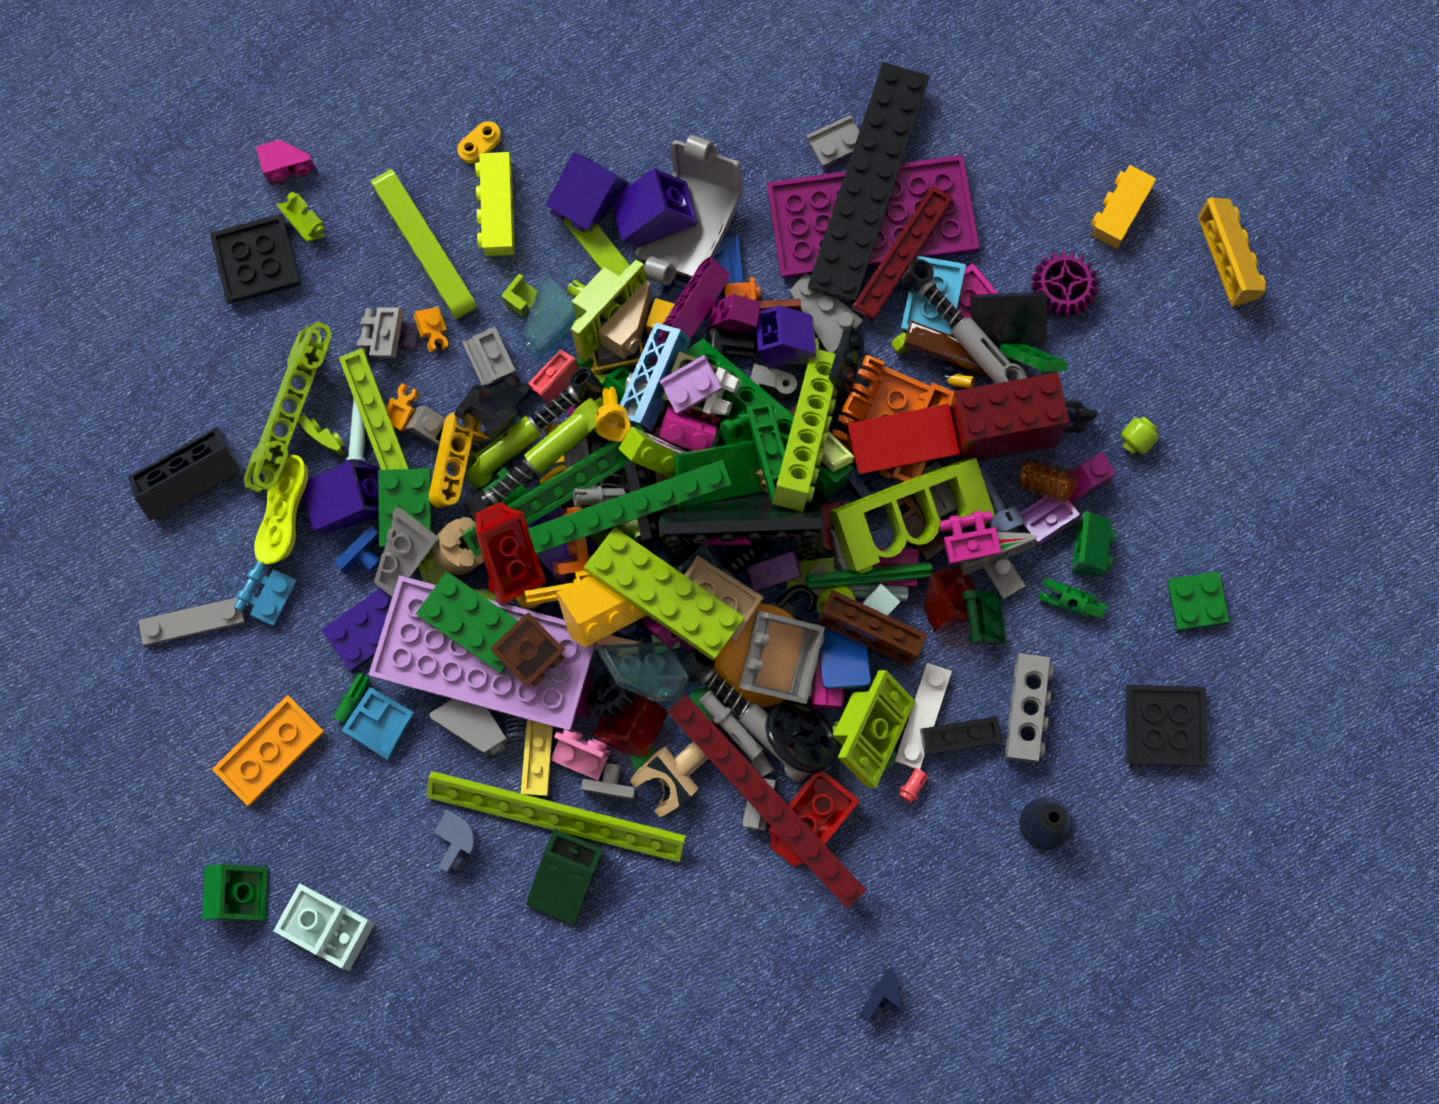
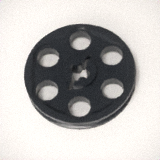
(801, 745)

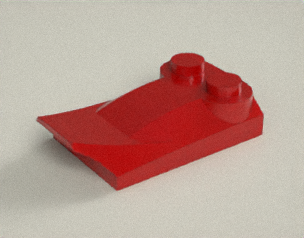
(508, 552)
(822, 807)

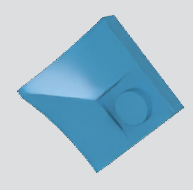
(378, 723)

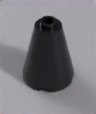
(1038, 828)

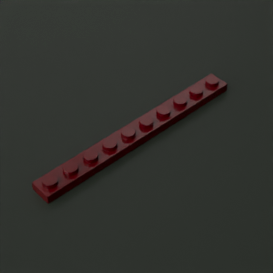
(766, 801)

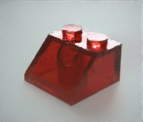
(635, 729)

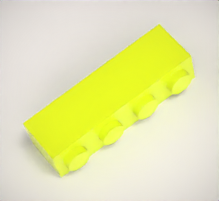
(496, 204)

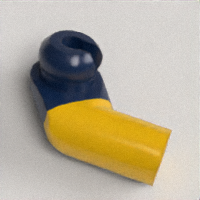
(955, 377)

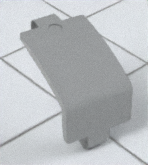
(715, 194)

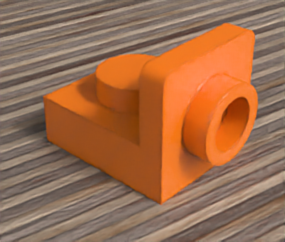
(746, 289)

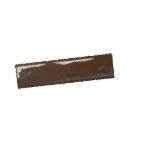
(939, 346)

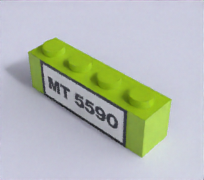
(650, 451)

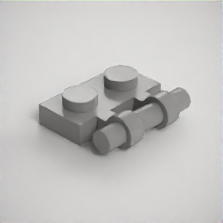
(385, 335)

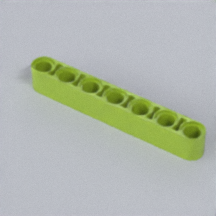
(424, 244)

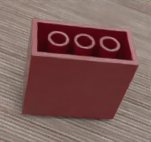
(1009, 417)

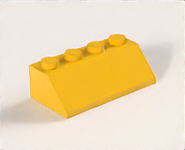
(1231, 251)
(594, 611)

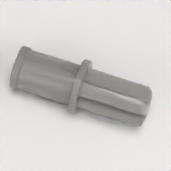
(596, 496)

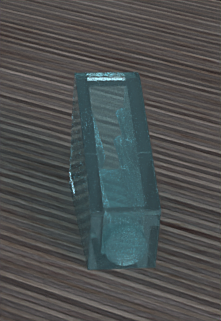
(549, 317)

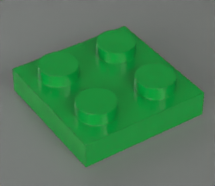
(1197, 601)

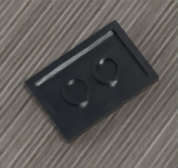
(1011, 316)

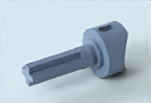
(1004, 519)

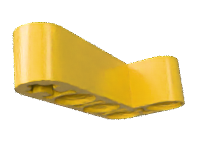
(455, 459)

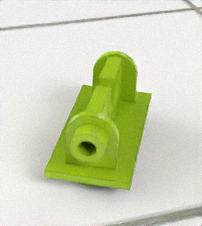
(307, 223)

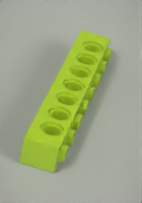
(807, 435)

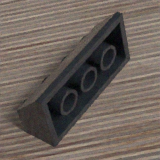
(183, 474)

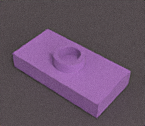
(775, 571)

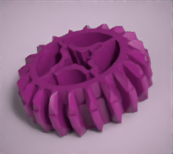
(1083, 281)

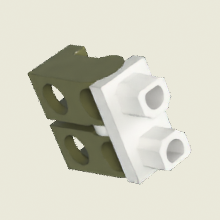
(715, 403)

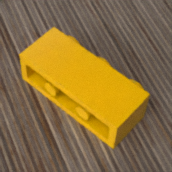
(1122, 206)

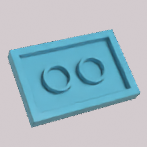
(947, 276)

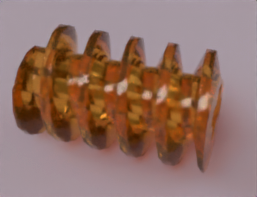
(1048, 482)

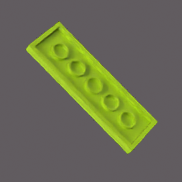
(663, 593)

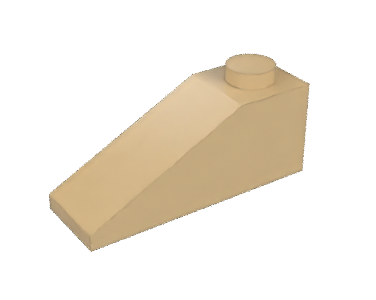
(625, 327)

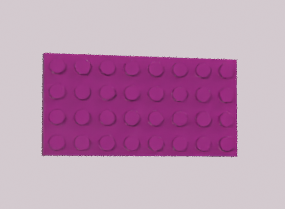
(805, 204)

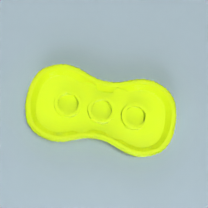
(278, 528)

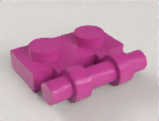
(973, 544)

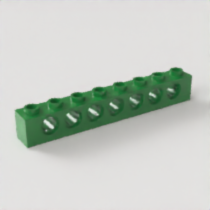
(752, 394)

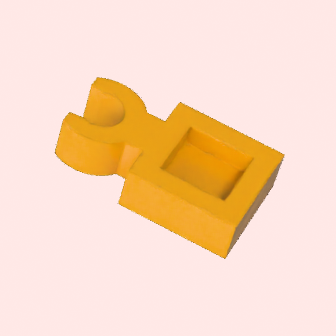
(431, 325)
(400, 409)

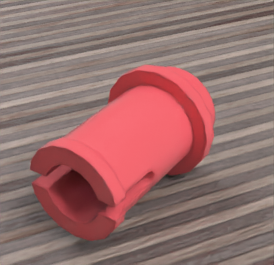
(913, 786)

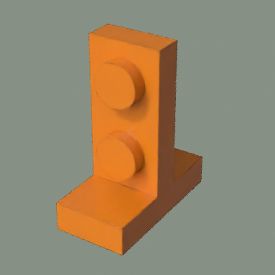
(577, 549)

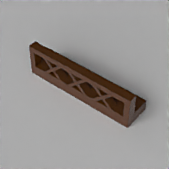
(871, 628)

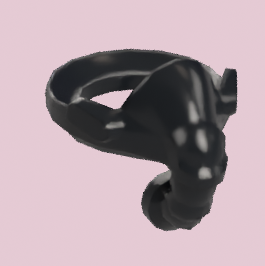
(1084, 416)

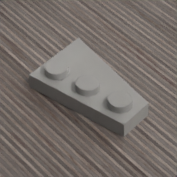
(828, 314)
(404, 551)

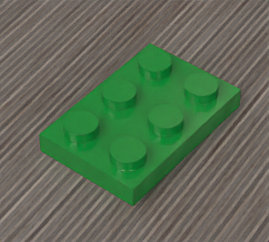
(407, 490)

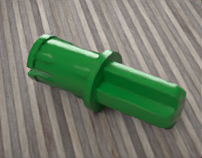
(351, 699)

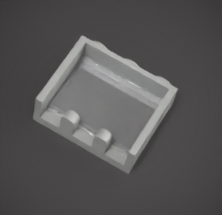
(782, 657)

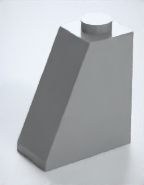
(472, 725)

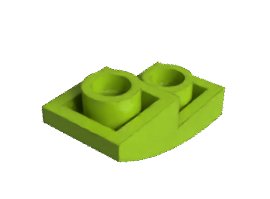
(325, 439)

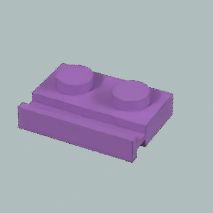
(1048, 518)

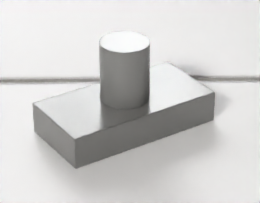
(1004, 578)
(609, 784)

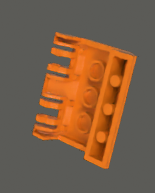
(888, 395)

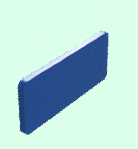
(843, 660)

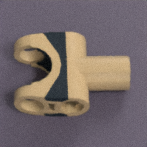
(672, 774)

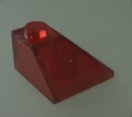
(944, 598)

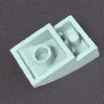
(324, 927)

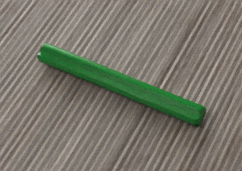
(876, 575)

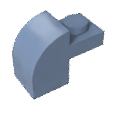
(462, 837)

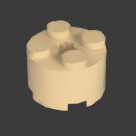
(449, 555)

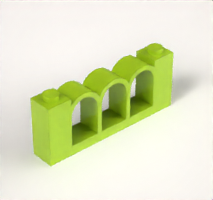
(853, 529)

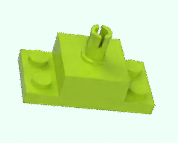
(598, 302)
(872, 727)

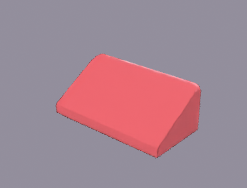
(554, 376)

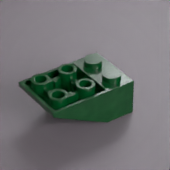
(564, 876)

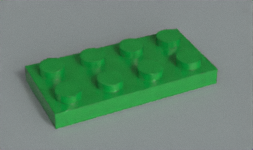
(467, 618)

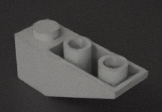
(429, 426)

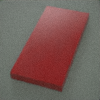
(903, 439)

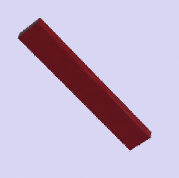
(902, 253)

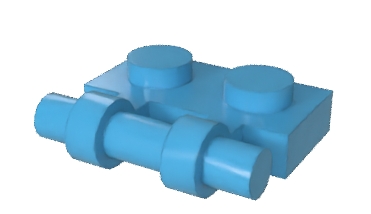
(272, 598)

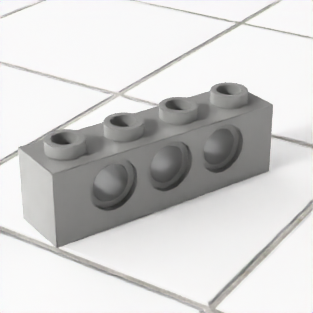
(1016, 747)

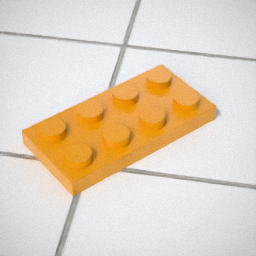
(268, 750)

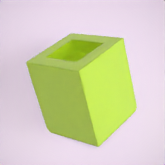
(519, 296)

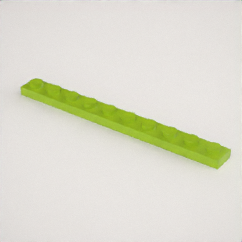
(380, 431)
(555, 816)

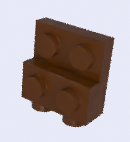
(528, 650)

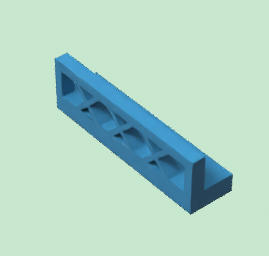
(650, 399)

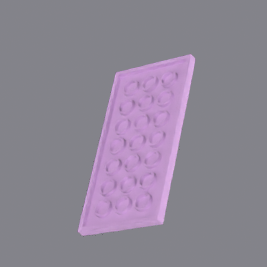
(429, 661)

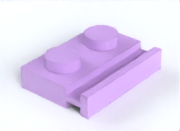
(691, 384)

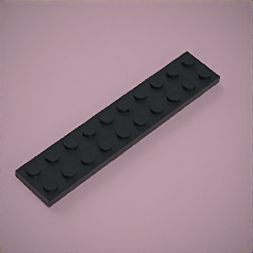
(868, 182)

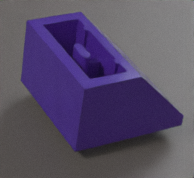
(785, 336)

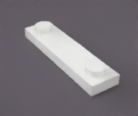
(922, 715)

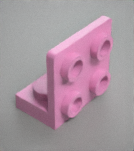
(581, 755)

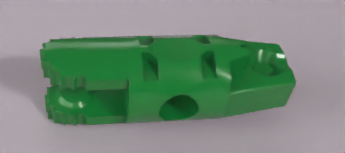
(1084, 604)

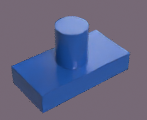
(360, 552)

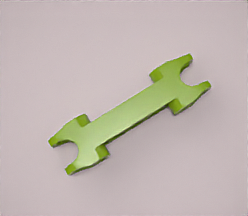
(272, 450)

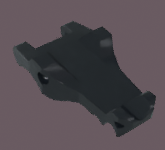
(494, 405)

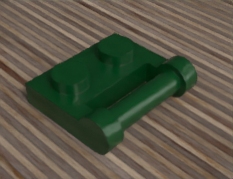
(984, 617)

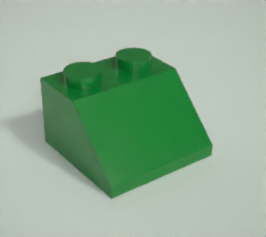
(1092, 545)
(234, 892)

